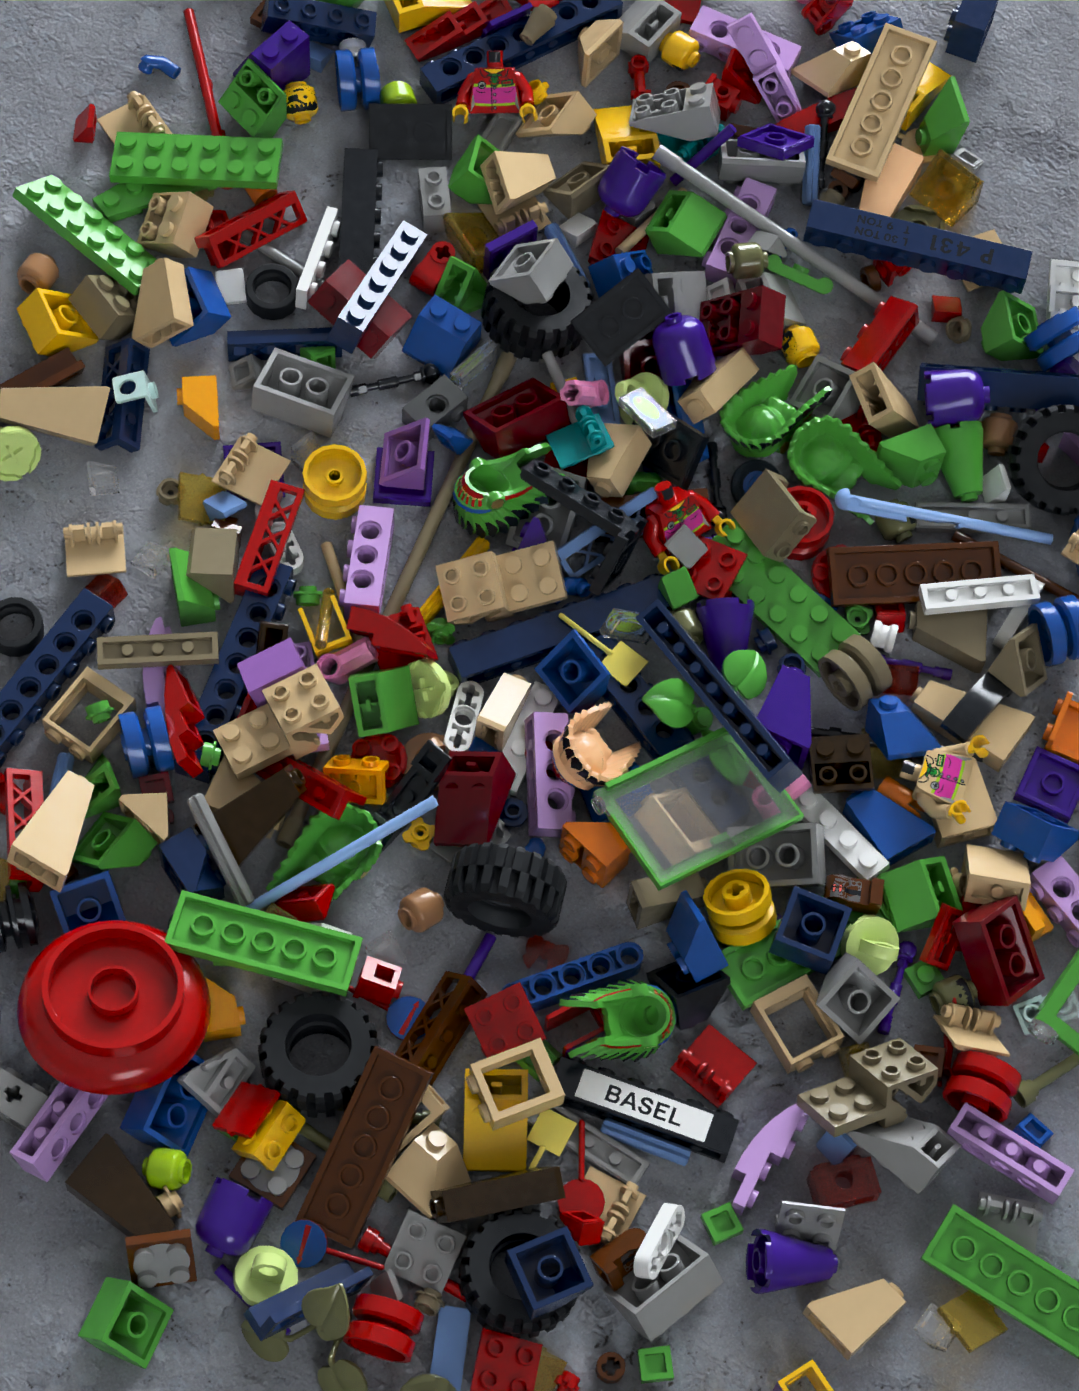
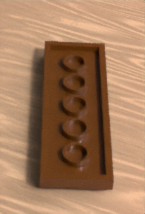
(895, 571)
(365, 1145)

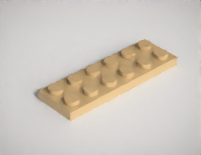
(881, 102)

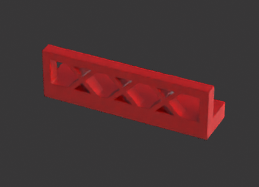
(245, 220)
(259, 538)
(322, 791)
(32, 800)

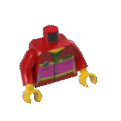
(495, 91)
(673, 510)

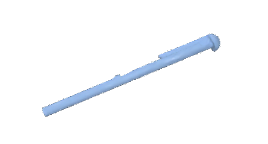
(899, 512)
(343, 854)

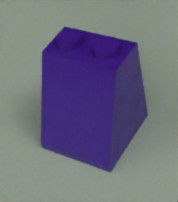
(283, 55)
(788, 713)

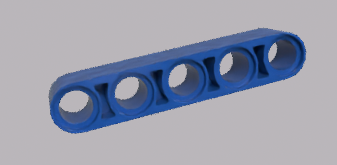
(582, 970)

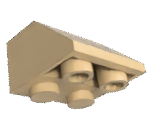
(174, 222)

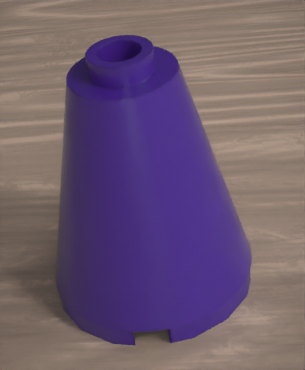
(725, 626)
(786, 1262)

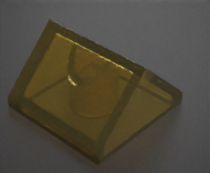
(948, 188)
(469, 235)

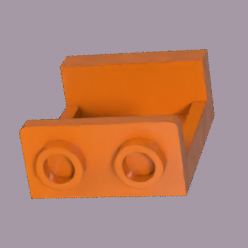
(1064, 734)

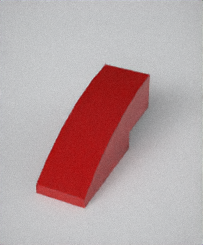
(387, 634)

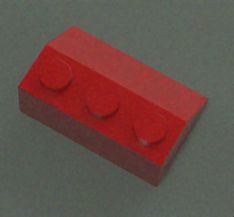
(883, 336)

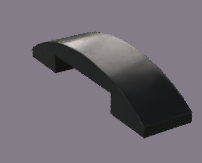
(975, 707)
(415, 787)

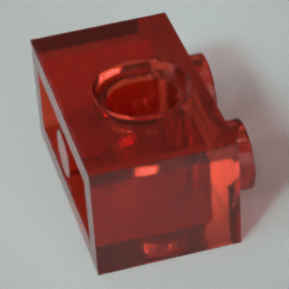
(856, 1170)

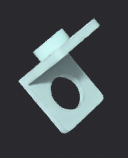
(143, 389)

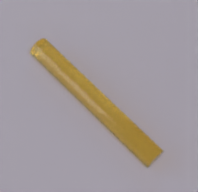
(324, 619)

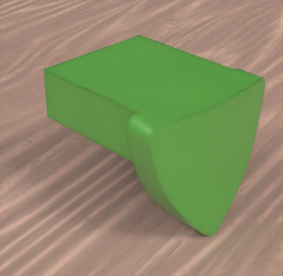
(643, 481)

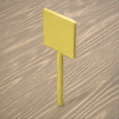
(621, 662)
(550, 1133)

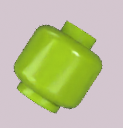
(397, 93)
(167, 1168)

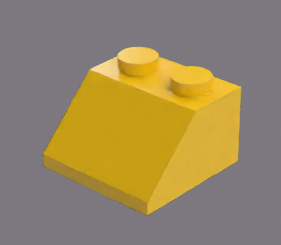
(54, 323)

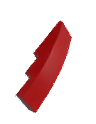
(455, 29)
(809, 116)
(181, 717)

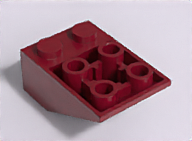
(745, 320)
(471, 797)

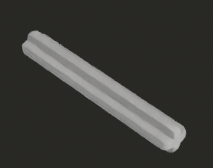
(220, 849)

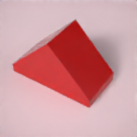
(740, 76)

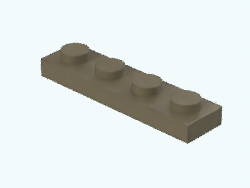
(157, 650)

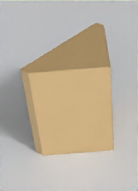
(150, 811)

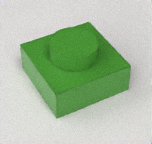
(922, 978)
(721, 1223)
(655, 1364)

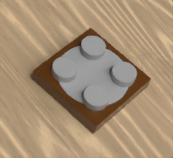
(275, 1185)
(161, 1258)

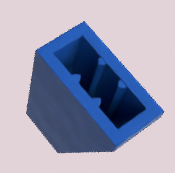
(887, 825)

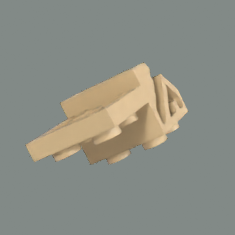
(501, 583)
(283, 726)

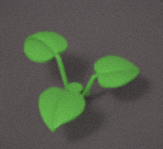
(673, 697)

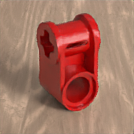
(825, 13)
(430, 270)

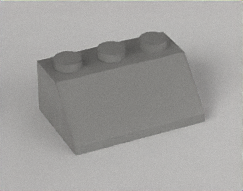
(739, 163)
(302, 392)
(680, 1285)

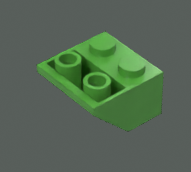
(255, 101)
(684, 224)
(383, 700)
(917, 892)

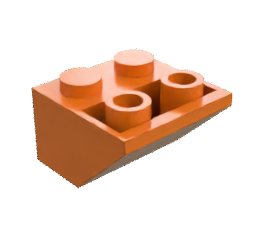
(595, 849)

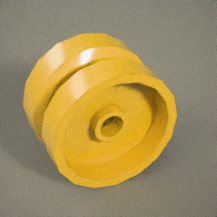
(334, 481)
(740, 907)

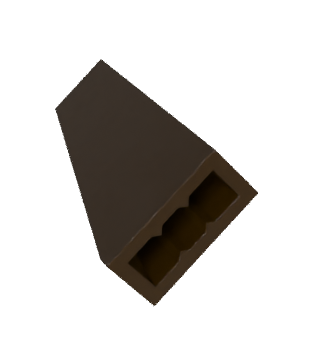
(257, 811)
(117, 1192)
(497, 1194)

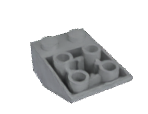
(679, 113)
(681, 290)
(909, 1149)

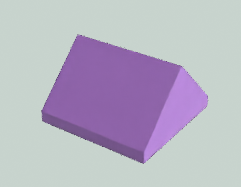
(405, 456)
(269, 668)

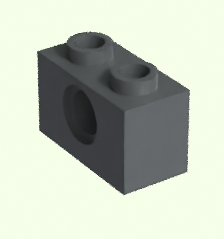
(440, 395)

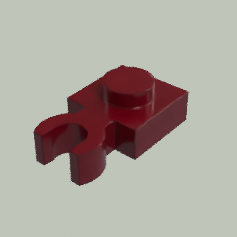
(158, 784)

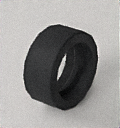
(268, 273)
(24, 646)

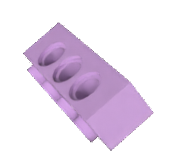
(713, 24)
(759, 197)
(376, 524)
(543, 819)
(1058, 876)
(55, 1130)
(1010, 1153)

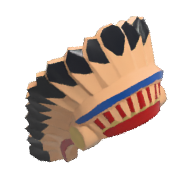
(583, 756)

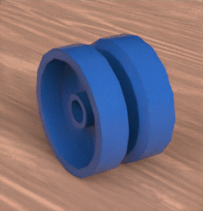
(357, 79)
(1058, 336)
(1057, 628)
(145, 742)

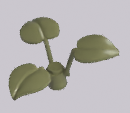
(330, 1315)

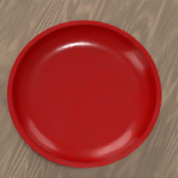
(113, 1008)

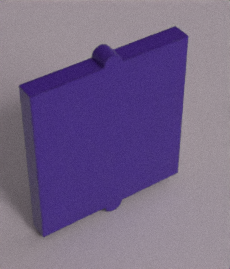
(507, 19)

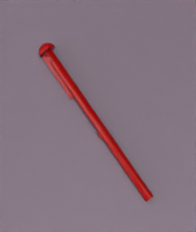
(203, 76)

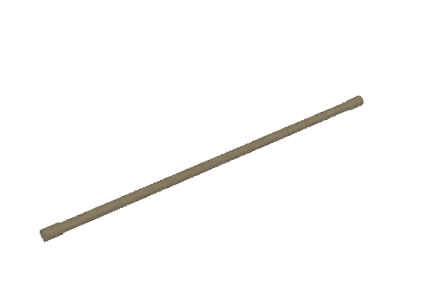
(500, 374)

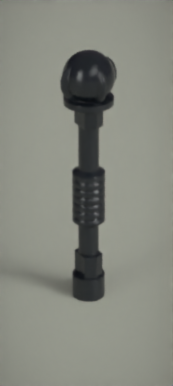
(825, 111)
(426, 374)
(715, 480)

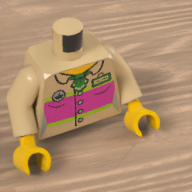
(944, 778)

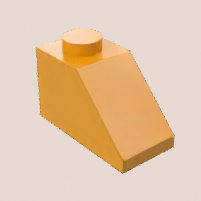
(200, 403)
(225, 1014)

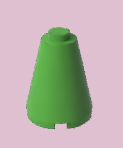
(963, 459)

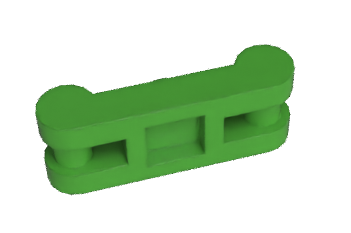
(799, 275)

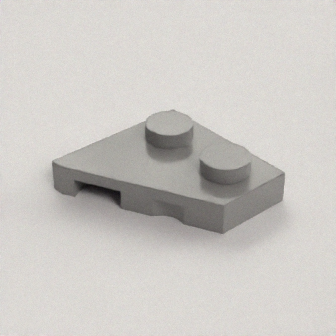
(217, 1078)

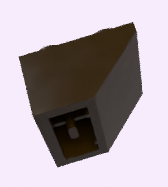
(840, 764)

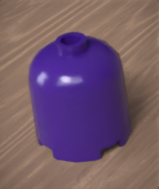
(629, 184)
(682, 349)
(954, 396)
(230, 1219)

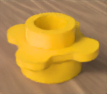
(539, 90)
(420, 842)

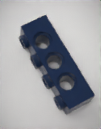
(320, 20)

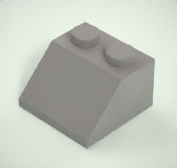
(533, 271)
(855, 997)

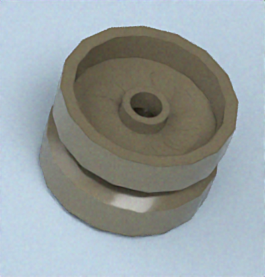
(855, 672)

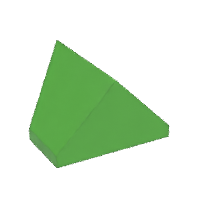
(462, 286)
(106, 788)

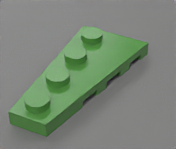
(130, 198)

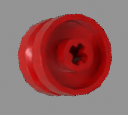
(817, 504)
(982, 1083)
(383, 1328)

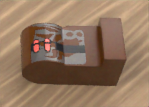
(856, 893)
(617, 1257)

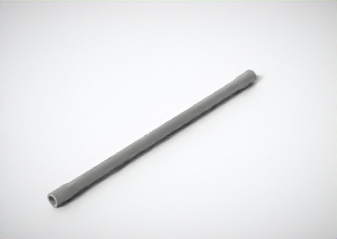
(677, 165)

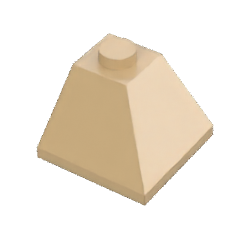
(598, 48)
(835, 69)
(559, 116)
(426, 1166)

